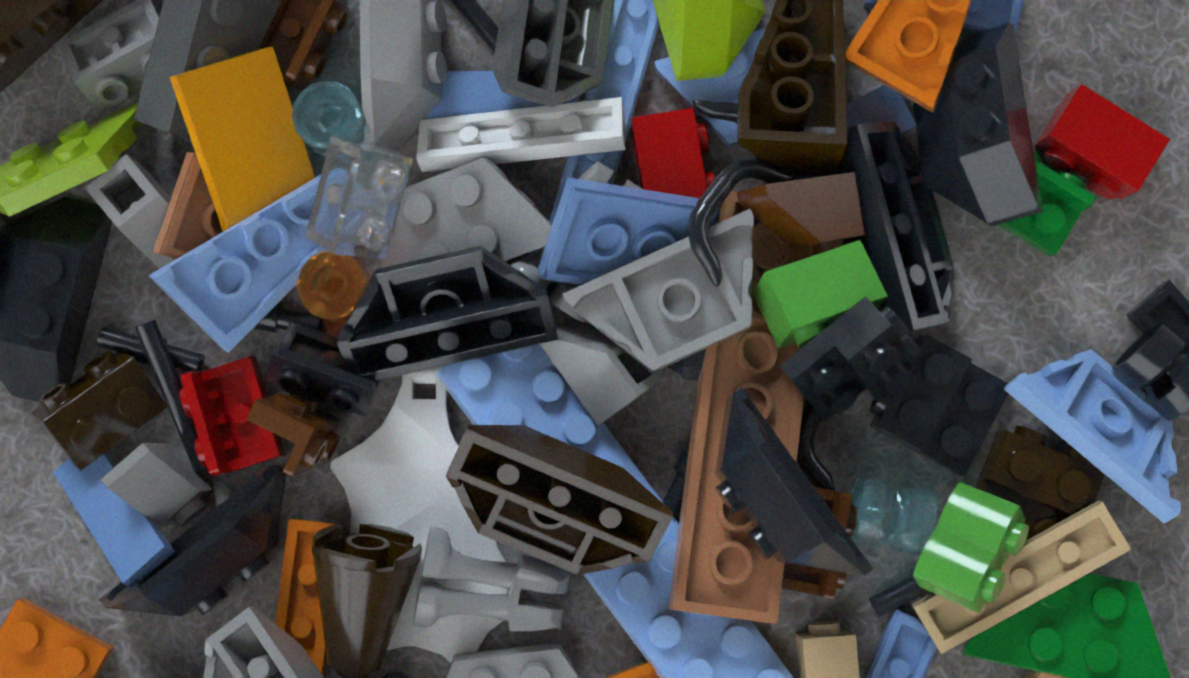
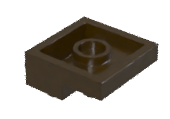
(1038, 478)

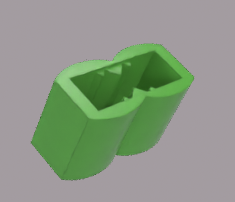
(970, 547)

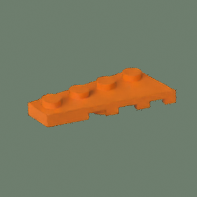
(909, 45)

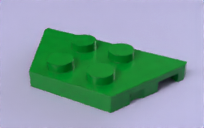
(1078, 632)

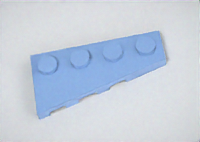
(245, 269)

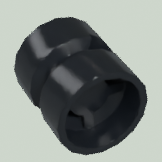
(1159, 367)

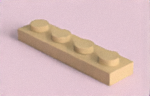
(1040, 569)

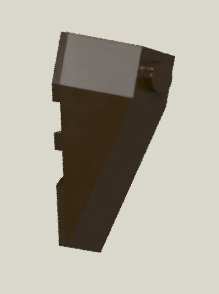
(797, 89)

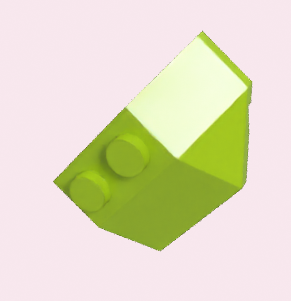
(706, 34)

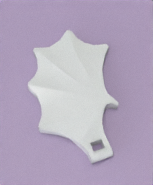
(403, 485)

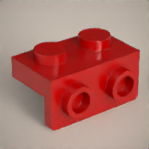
(219, 407)

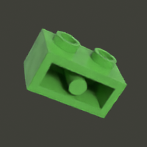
(815, 292)

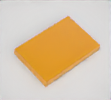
(243, 133)

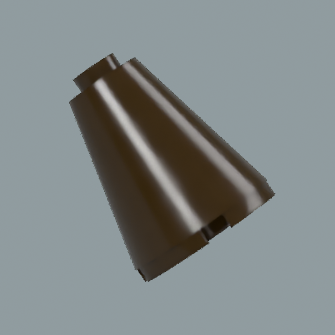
(362, 592)

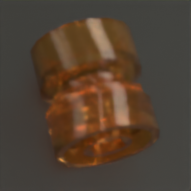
(331, 286)

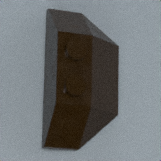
(555, 500)

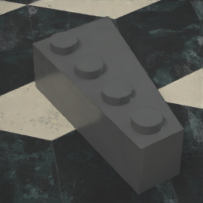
(192, 37)

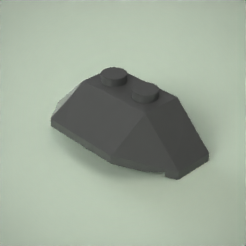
(551, 48)

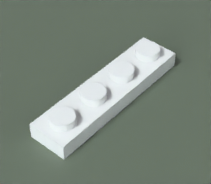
(522, 134)

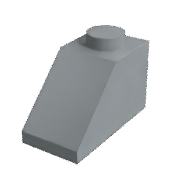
(159, 484)

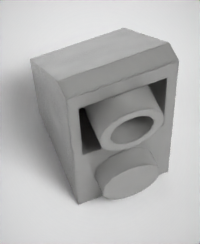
(133, 204)
(598, 369)

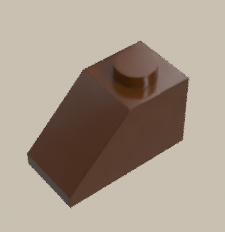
(808, 210)

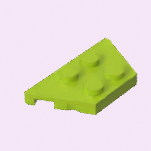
(66, 162)

